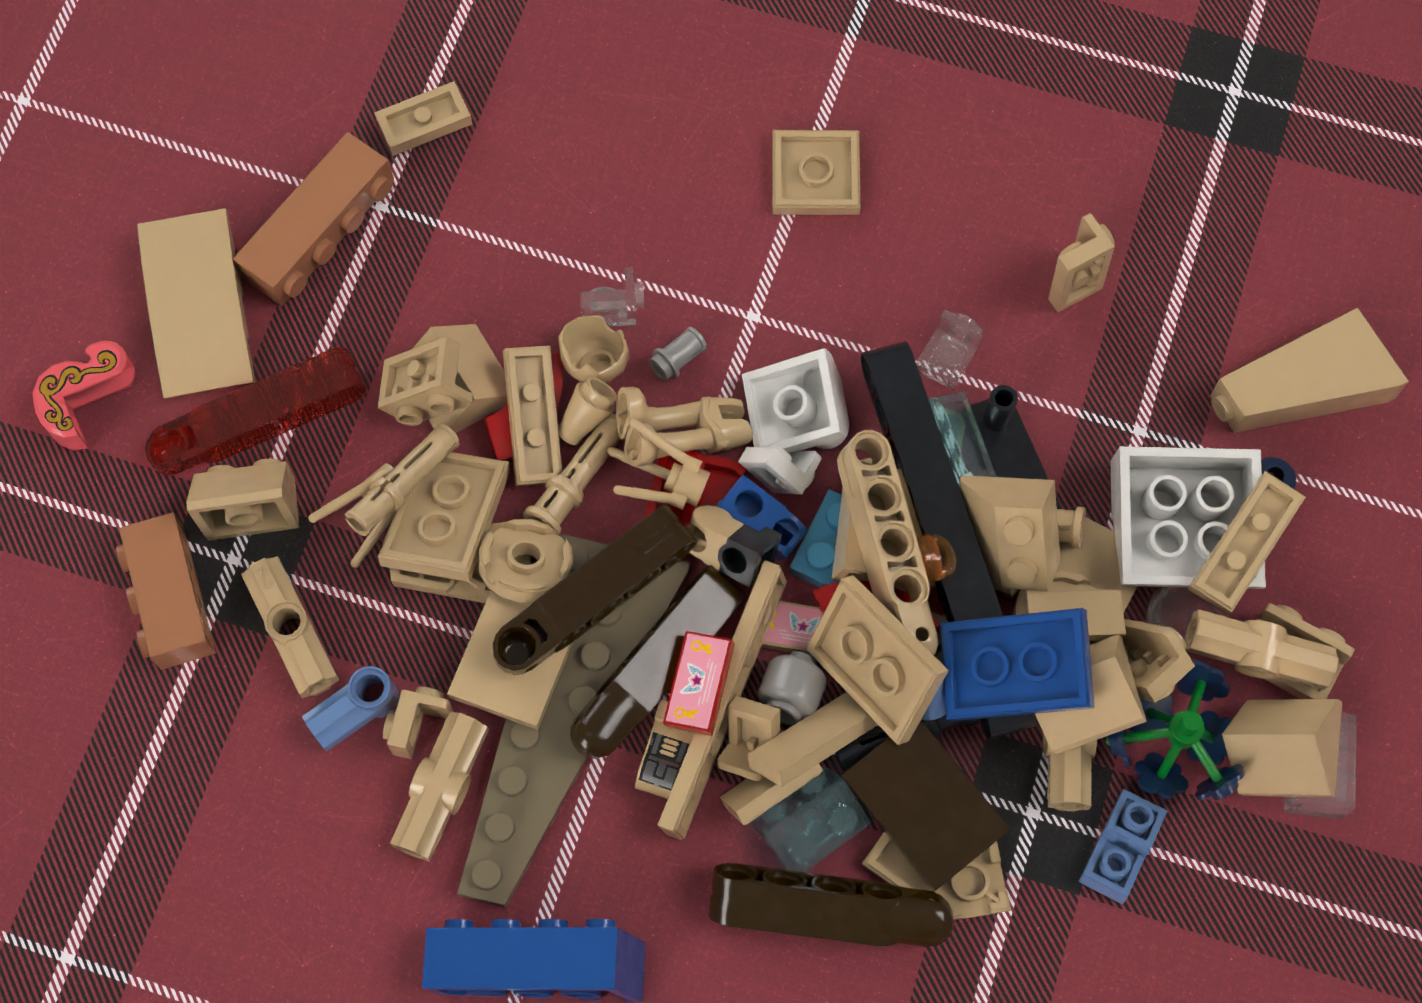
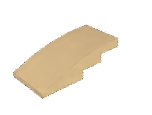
(195, 303)

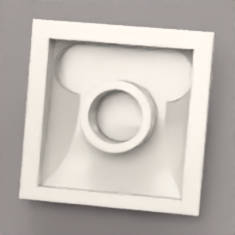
(797, 403)

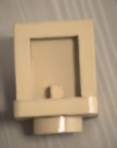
(403, 726)
(749, 728)

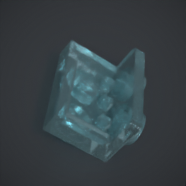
(811, 822)

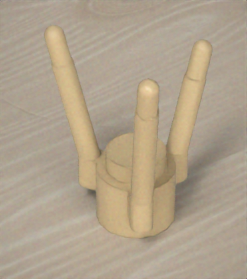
(683, 481)
(360, 490)

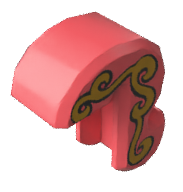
(76, 384)

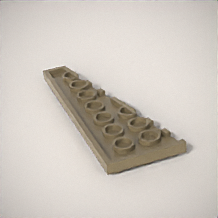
(541, 765)

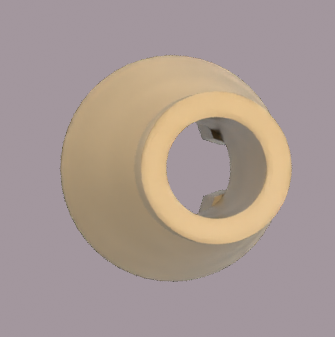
(587, 408)

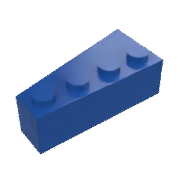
(534, 960)

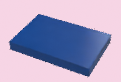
(1017, 665)

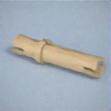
(389, 491)

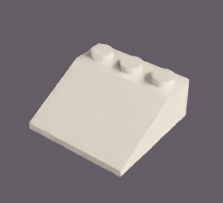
(1175, 509)

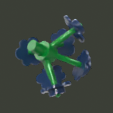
(1185, 730)

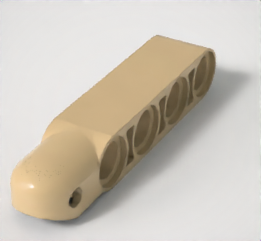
(890, 524)

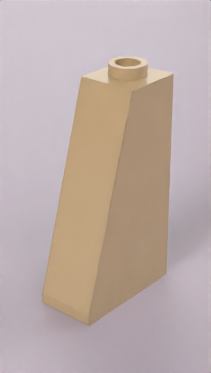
(1313, 376)

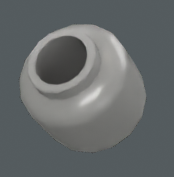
(793, 686)

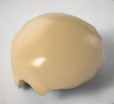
(592, 349)

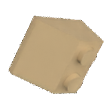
(244, 499)
(1015, 529)

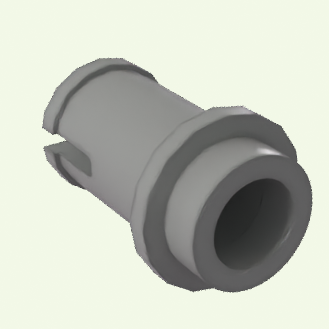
(677, 354)

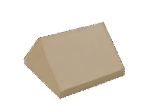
(477, 373)
(1115, 701)
(1286, 747)

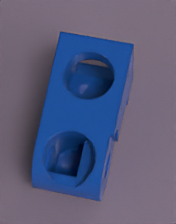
(759, 510)

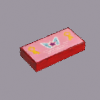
(699, 683)

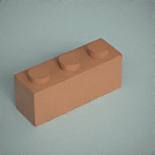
(165, 591)

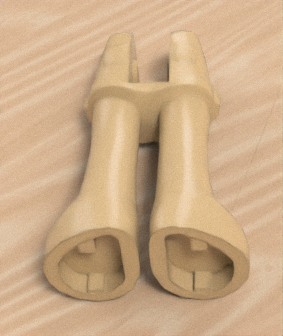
(716, 422)

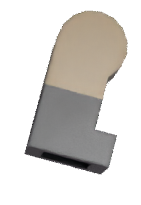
(731, 544)

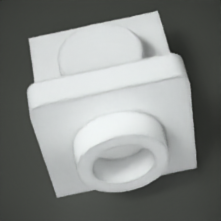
(781, 470)

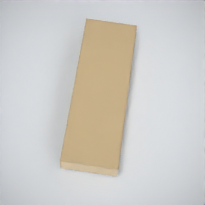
(532, 414)
(1246, 543)
(811, 740)

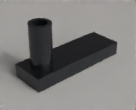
(1007, 437)

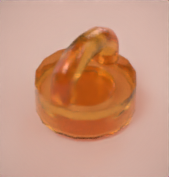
(929, 548)

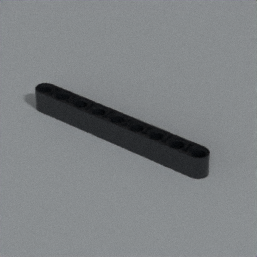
(935, 494)

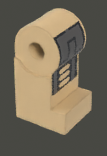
(662, 756)

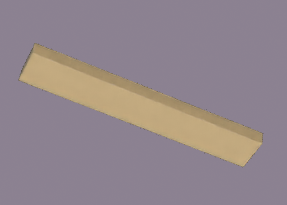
(705, 748)

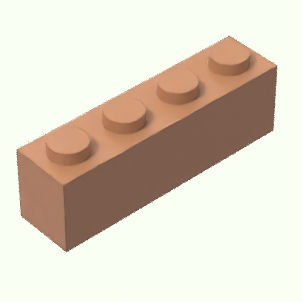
(315, 219)

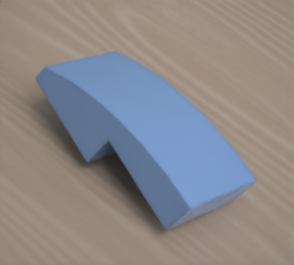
(1122, 846)

